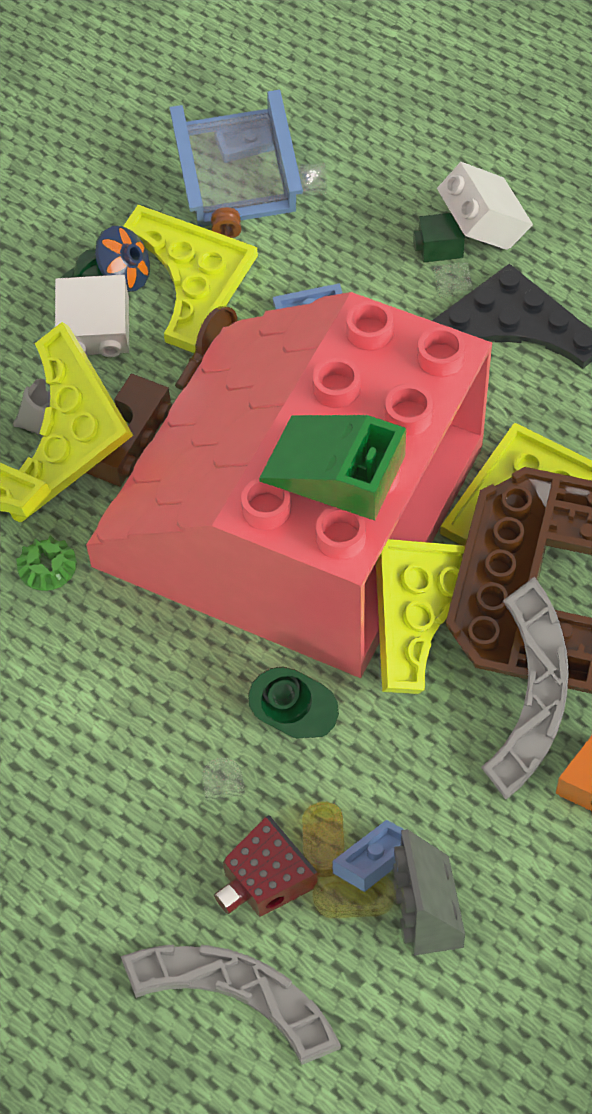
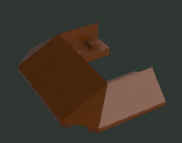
(507, 551)

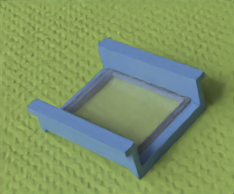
(238, 162)

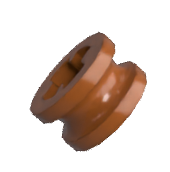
(226, 222)

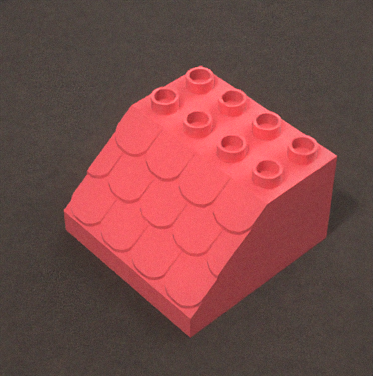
(269, 559)

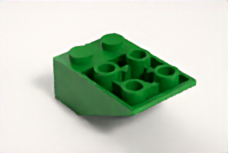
(338, 460)

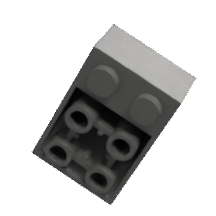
(426, 896)

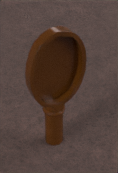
(210, 329)

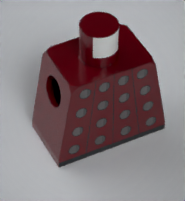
(265, 871)

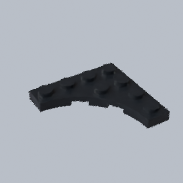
(517, 310)

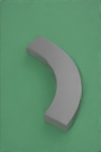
(544, 694)
(240, 978)

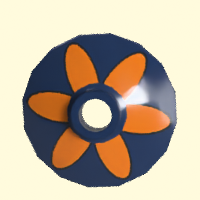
(123, 253)

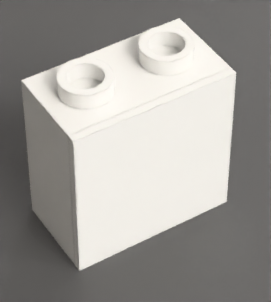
(484, 206)
(95, 312)

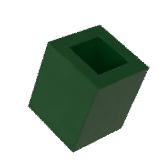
(439, 238)

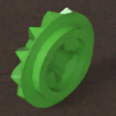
(36, 575)

